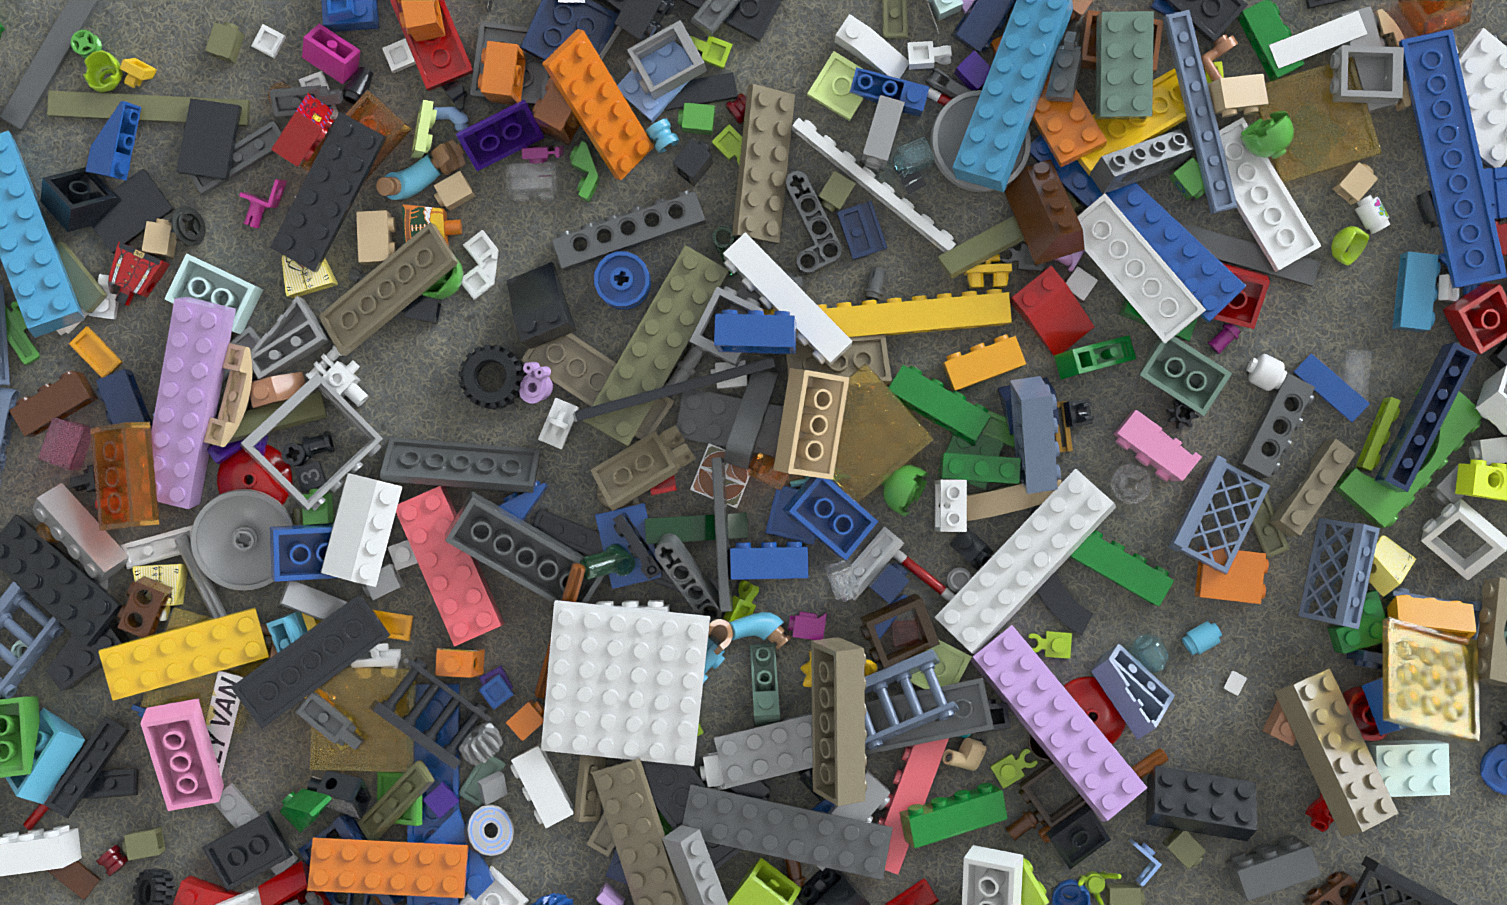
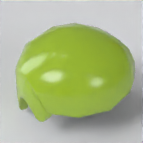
(94, 76)
(1349, 236)

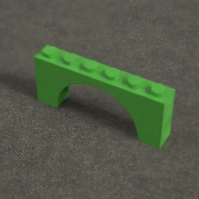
(1382, 504)

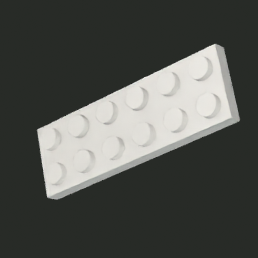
(1266, 202)
(1137, 270)

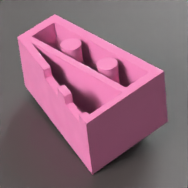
(1155, 447)

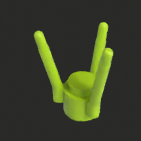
(1096, 882)

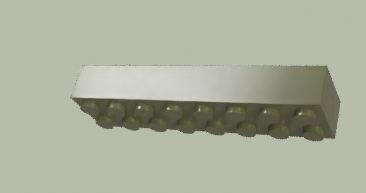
(658, 342)

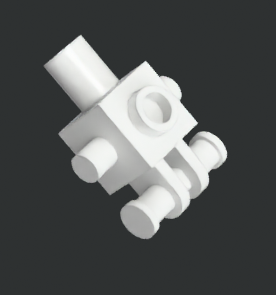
(340, 376)

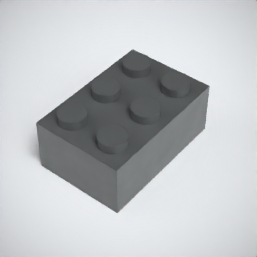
(1272, 867)

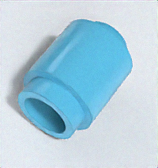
(1202, 638)

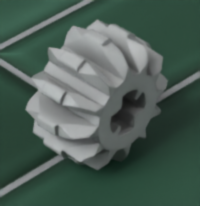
(481, 744)

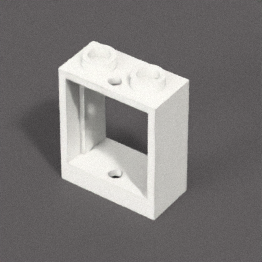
(953, 505)
(1468, 567)

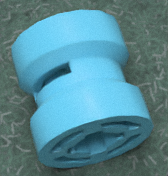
(662, 135)

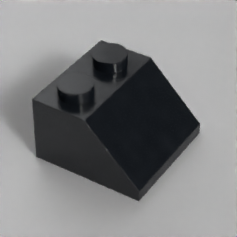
(76, 198)

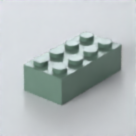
(1124, 65)

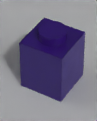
(973, 71)

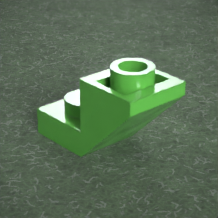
(583, 162)

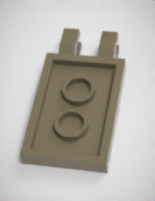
(641, 466)

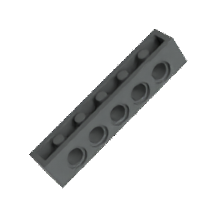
(667, 226)

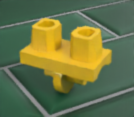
(999, 273)

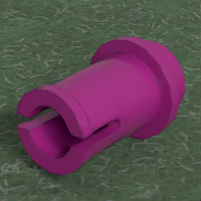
(1224, 337)

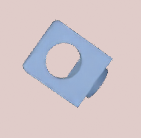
(1152, 867)

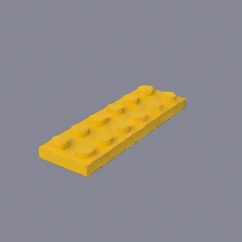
(1167, 112)
(183, 653)

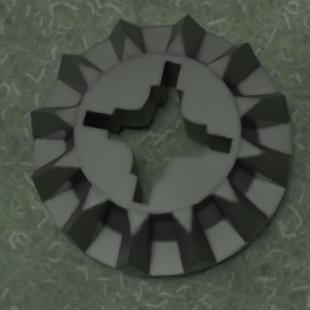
(195, 226)

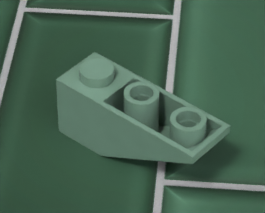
(764, 684)

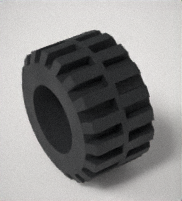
(472, 367)

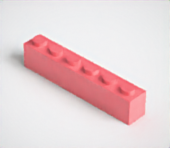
(911, 788)

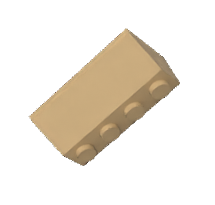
(811, 423)

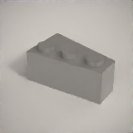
(288, 341)

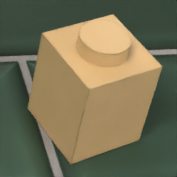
(1355, 183)
(453, 191)
(159, 239)

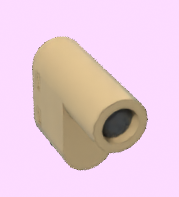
(968, 756)

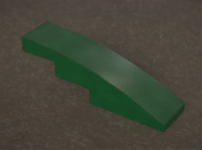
(694, 527)

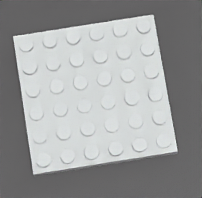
(624, 682)

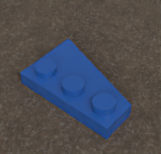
(478, 873)

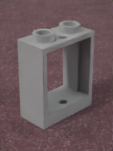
(657, 41)
(1392, 74)
(882, 133)
(707, 345)

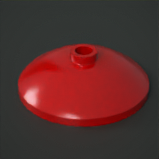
(235, 470)
(1092, 698)

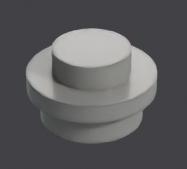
(958, 579)

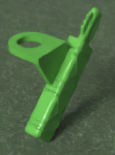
(17, 337)

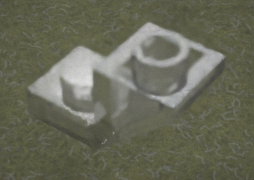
(842, 578)

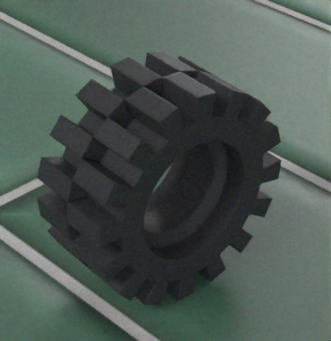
(154, 887)

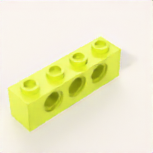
(1482, 480)

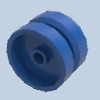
(618, 266)

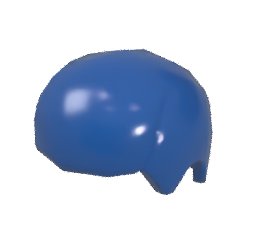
(1070, 887)

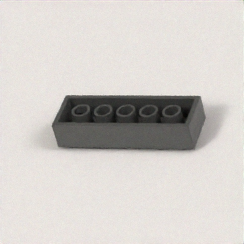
(516, 549)

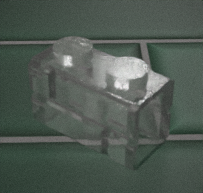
(532, 180)

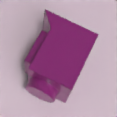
(807, 625)

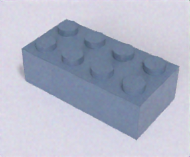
(1034, 434)

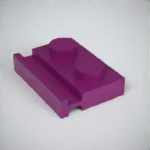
(539, 154)

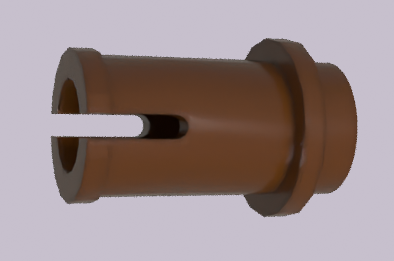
(1022, 825)
(794, 872)

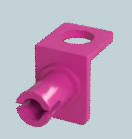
(259, 204)

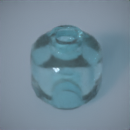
(1150, 652)

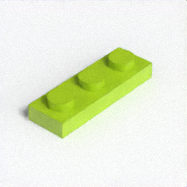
(1378, 434)

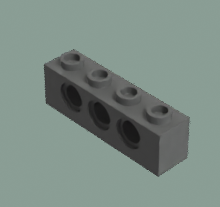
(1141, 161)
(1252, 455)

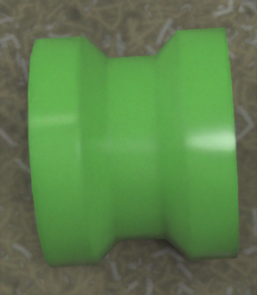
(81, 40)

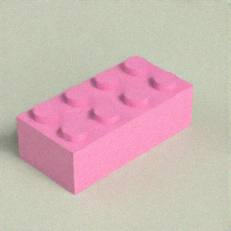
(182, 754)

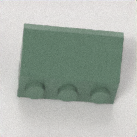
(1184, 374)

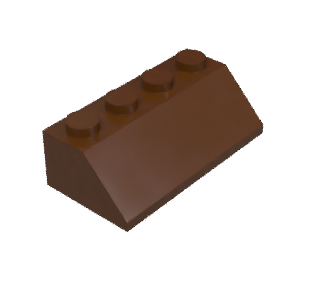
(1044, 213)

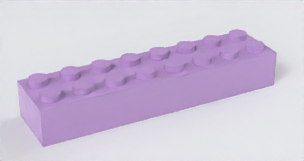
(188, 398)
(1058, 724)

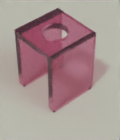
(66, 444)

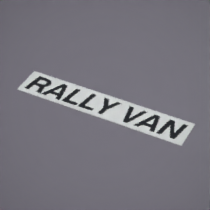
(226, 707)

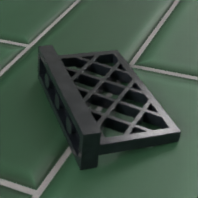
(1394, 881)

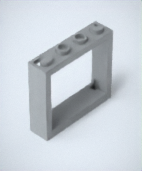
(283, 411)

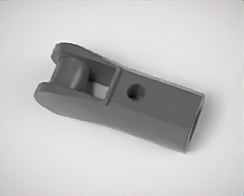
(952, 89)

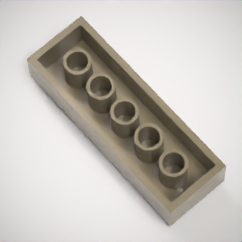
(838, 720)
(1336, 753)

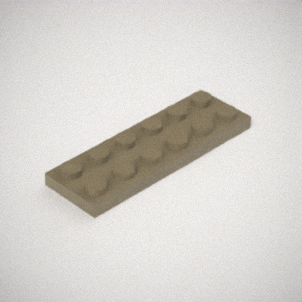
(763, 163)
(388, 289)
(584, 372)
(638, 834)

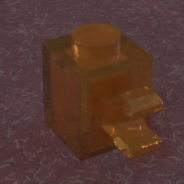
(762, 468)

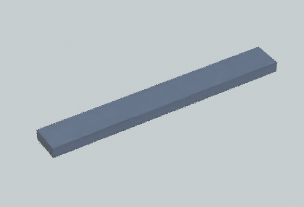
(1200, 111)

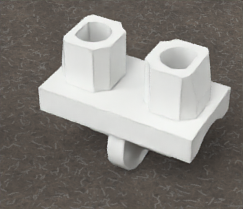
(558, 423)
(379, 656)

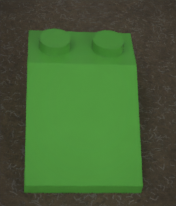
(18, 735)

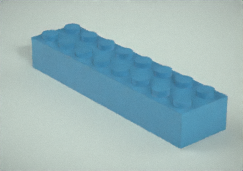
(1011, 92)
(30, 250)

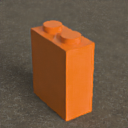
(1241, 582)

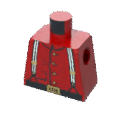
(135, 273)

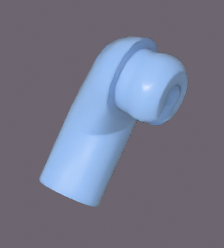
(452, 113)

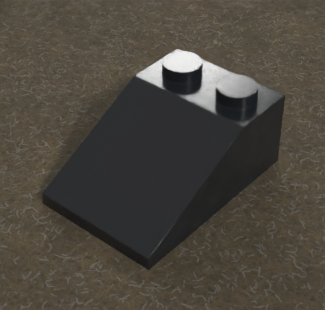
(539, 306)

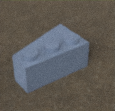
(1132, 690)

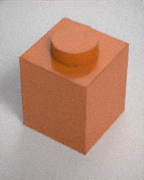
(527, 719)

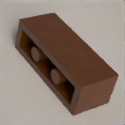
(53, 401)

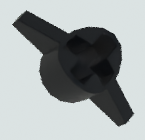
(456, 94)

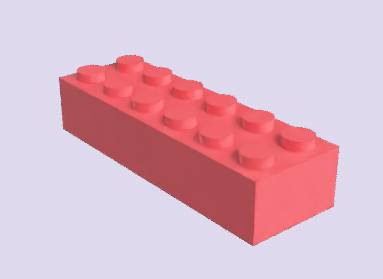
(450, 573)

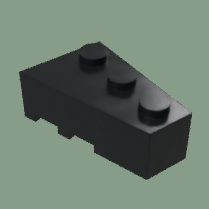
(79, 661)

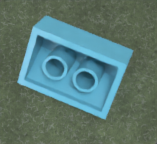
(53, 753)

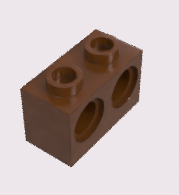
(149, 610)
(1330, 891)

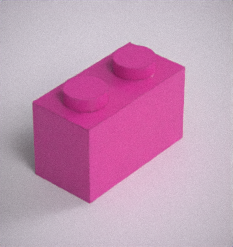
(331, 53)

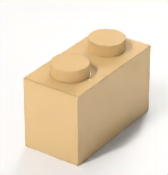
(1238, 94)
(375, 236)

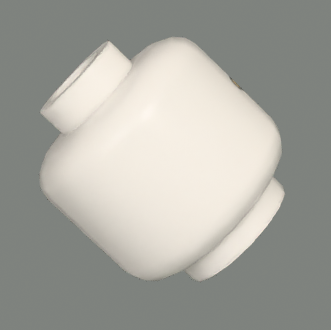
(1266, 372)

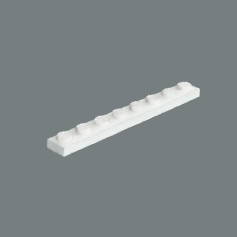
(865, 178)

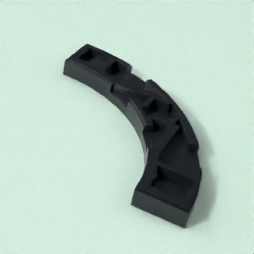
(1061, 603)

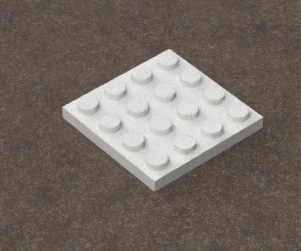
(1485, 81)

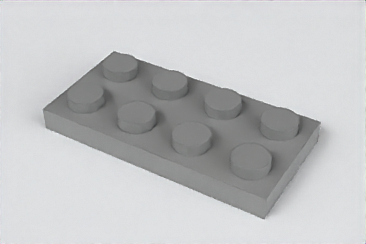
(765, 751)

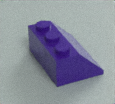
(500, 135)

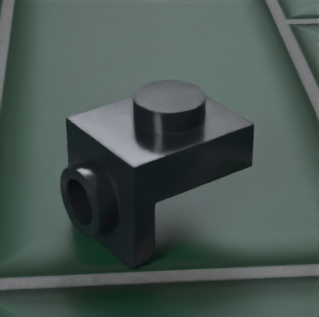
(972, 548)

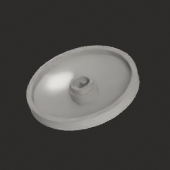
(948, 135)
(234, 538)

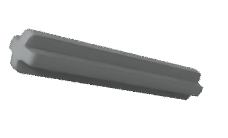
(201, 581)

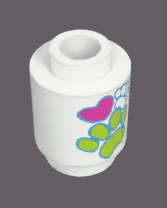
(1372, 214)

